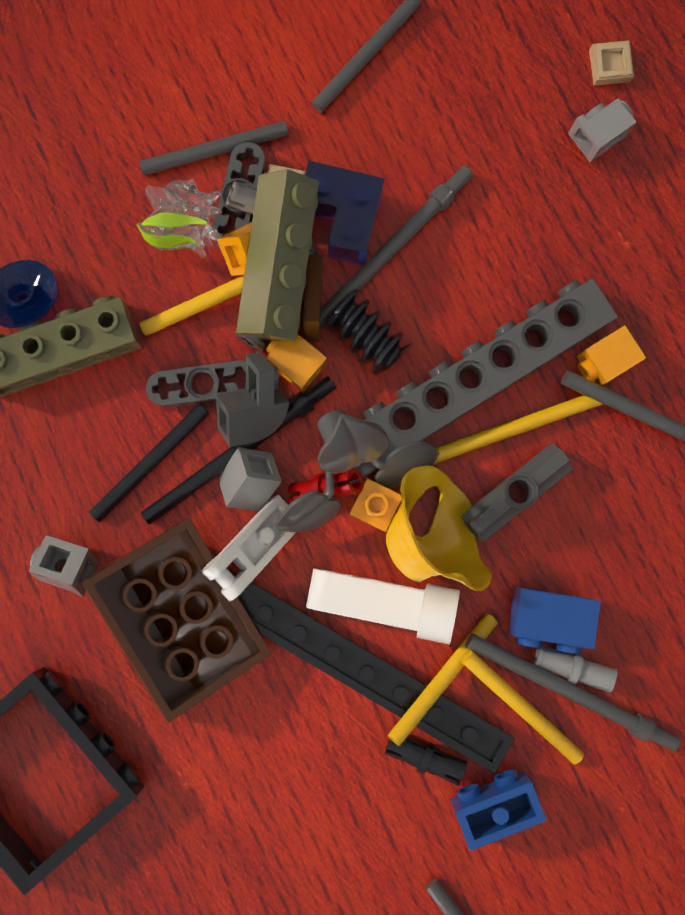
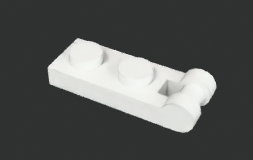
(249, 550)

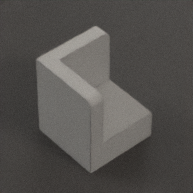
(249, 479)

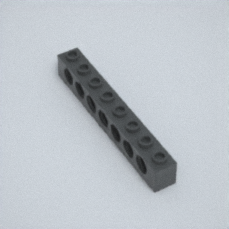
(590, 314)

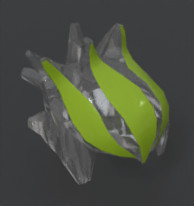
(180, 217)

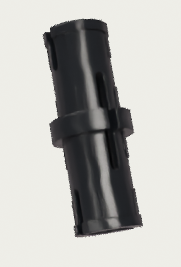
(428, 759)

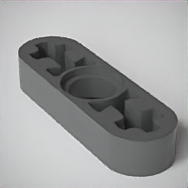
(235, 169)
(172, 377)

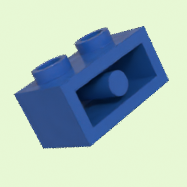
(554, 619)
(497, 808)

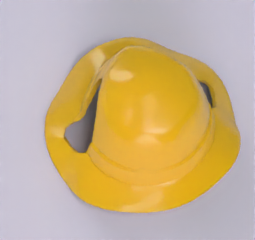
(448, 546)

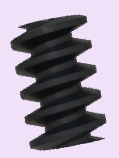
(366, 333)

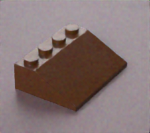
(175, 620)

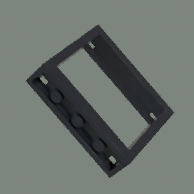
(15, 856)

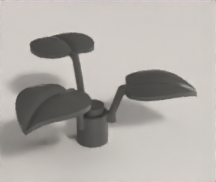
(347, 445)

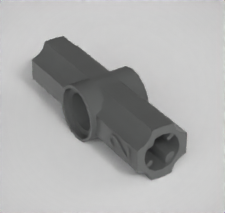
(534, 476)

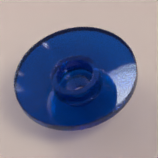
(26, 293)

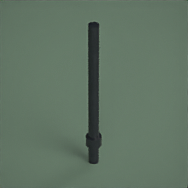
(299, 405)

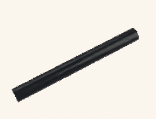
(149, 462)

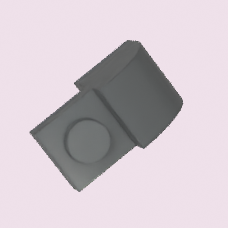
(257, 410)

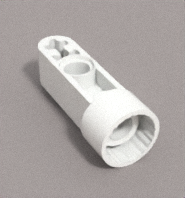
(425, 611)

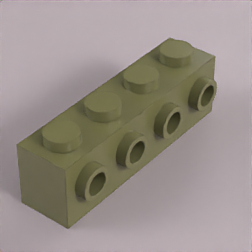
(277, 256)
(66, 344)

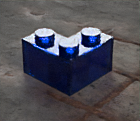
(352, 203)

